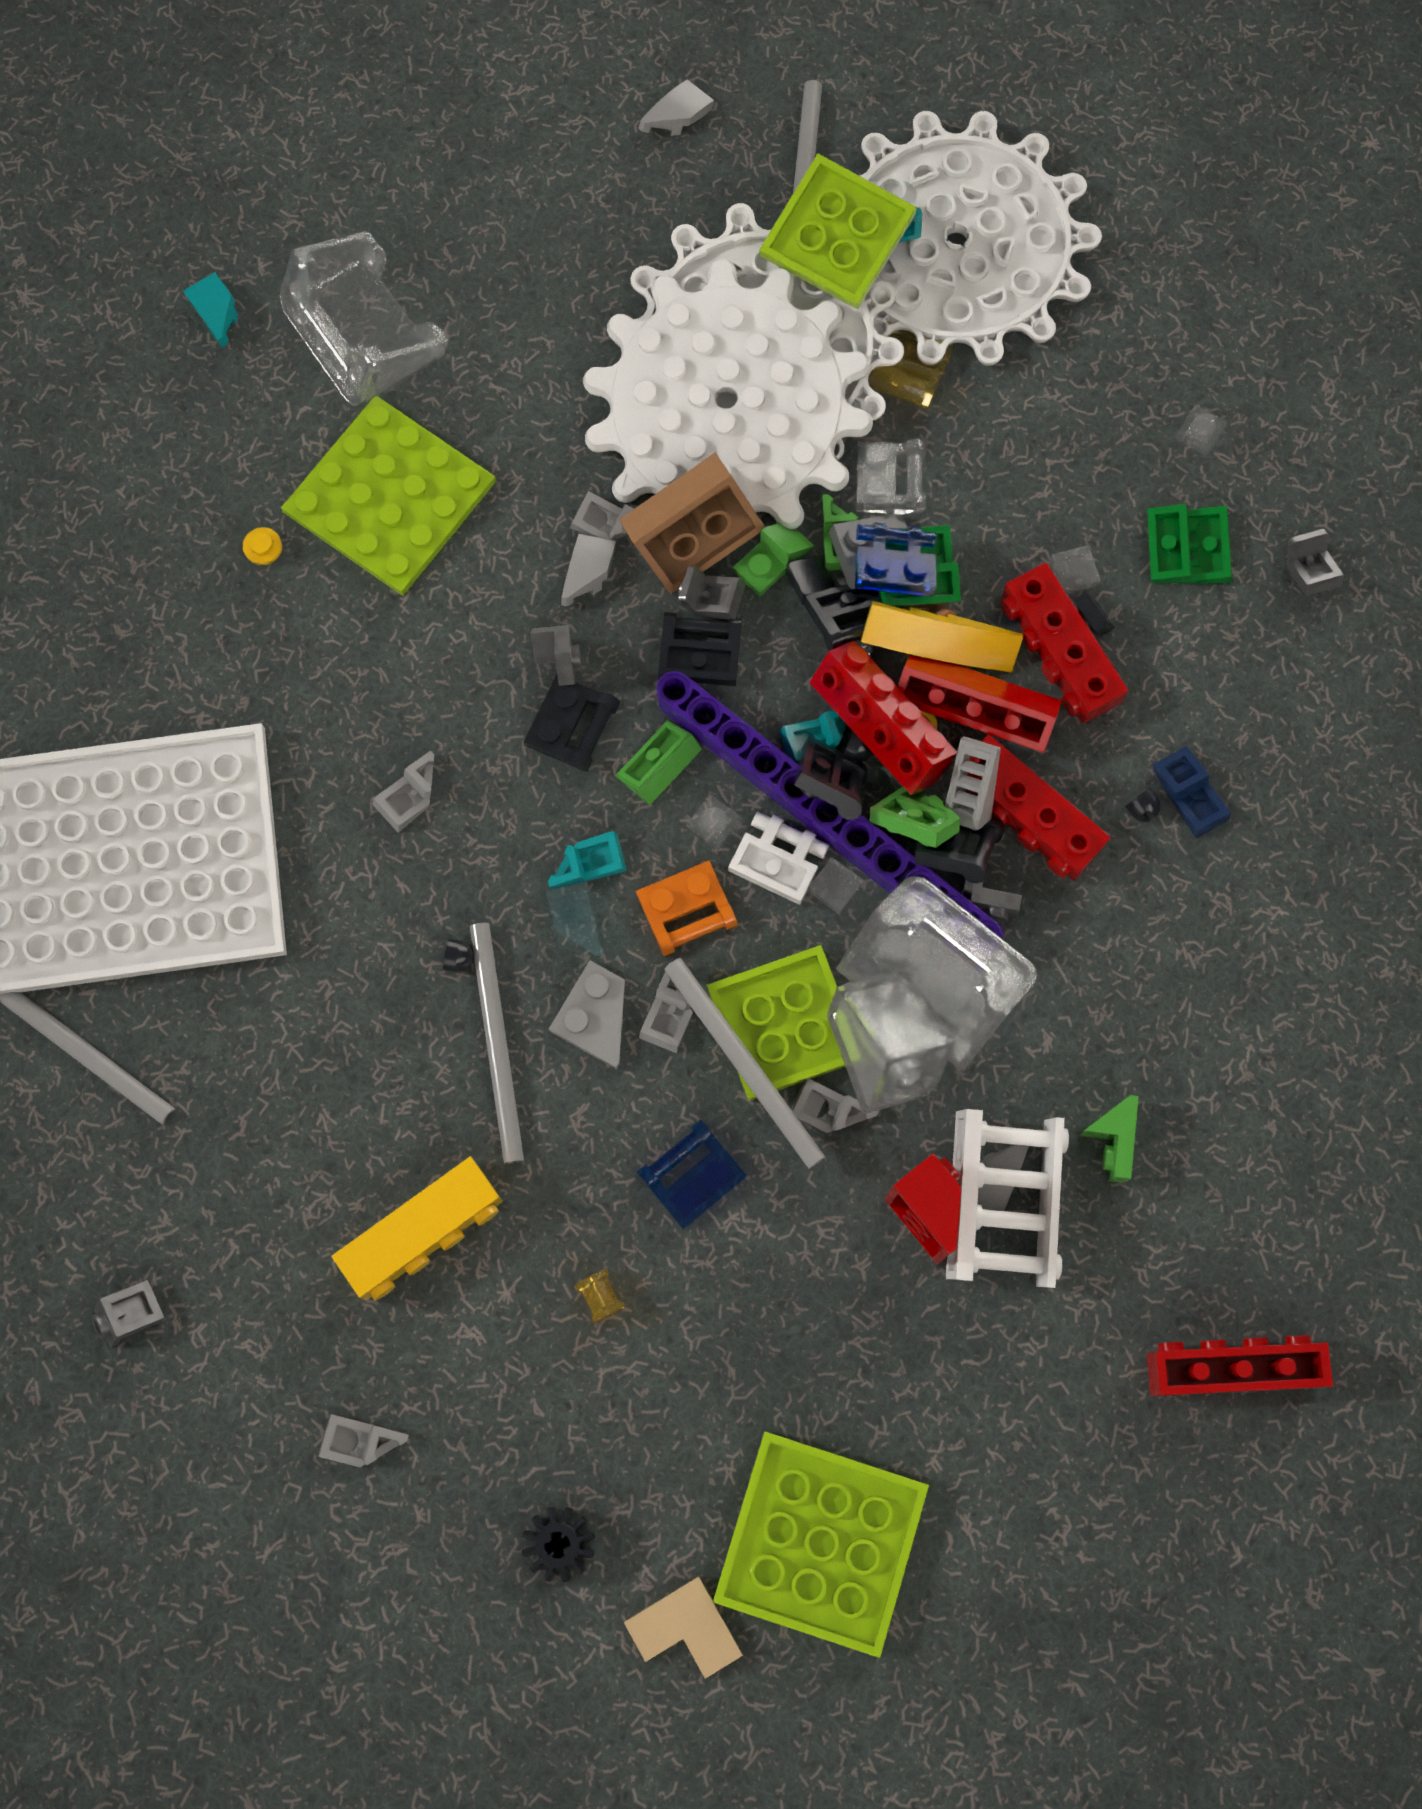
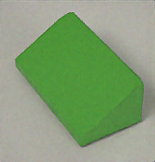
(659, 761)

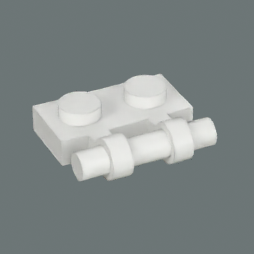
(774, 867)

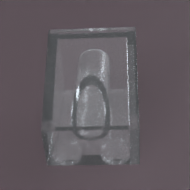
(889, 1040)

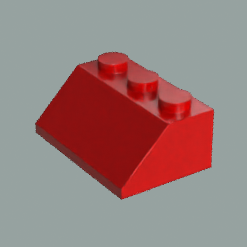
(929, 1205)

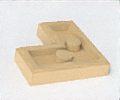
(686, 1616)

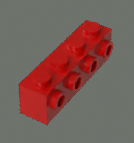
(1063, 643)
(980, 701)
(876, 707)
(1042, 816)
(1239, 1369)

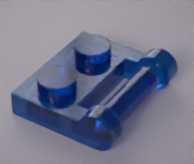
(699, 1186)

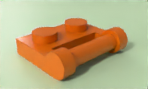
(681, 896)

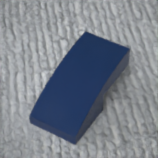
(1190, 792)

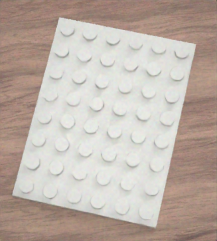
(137, 859)

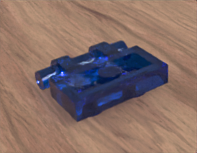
(894, 569)

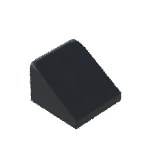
(808, 577)

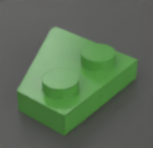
(916, 817)

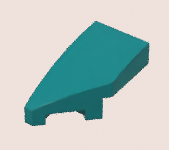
(214, 306)
(825, 729)
(589, 861)

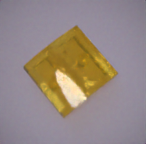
(910, 378)

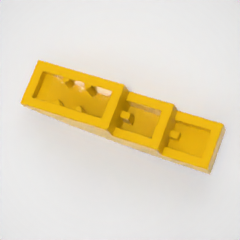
(941, 637)

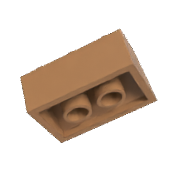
(692, 522)

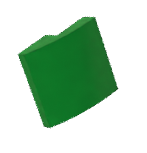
(1171, 544)
(947, 573)

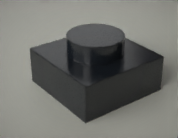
(1093, 614)

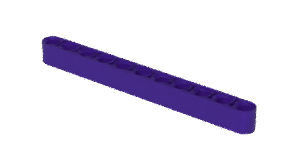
(804, 808)

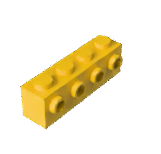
(418, 1229)

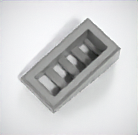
(972, 809)

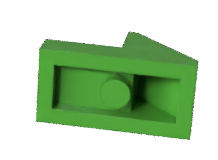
(768, 559)
(1120, 1127)

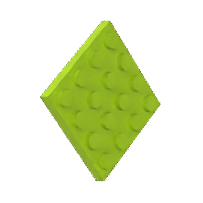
(388, 495)
(821, 1544)

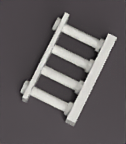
(969, 1137)

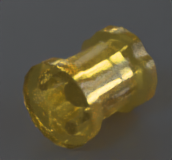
(599, 1296)

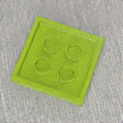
(837, 231)
(783, 1017)

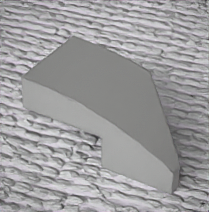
(677, 109)
(600, 518)
(588, 567)
(408, 795)
(667, 1017)
(841, 1109)
(997, 1196)
(357, 1441)

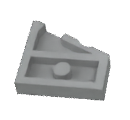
(594, 1014)

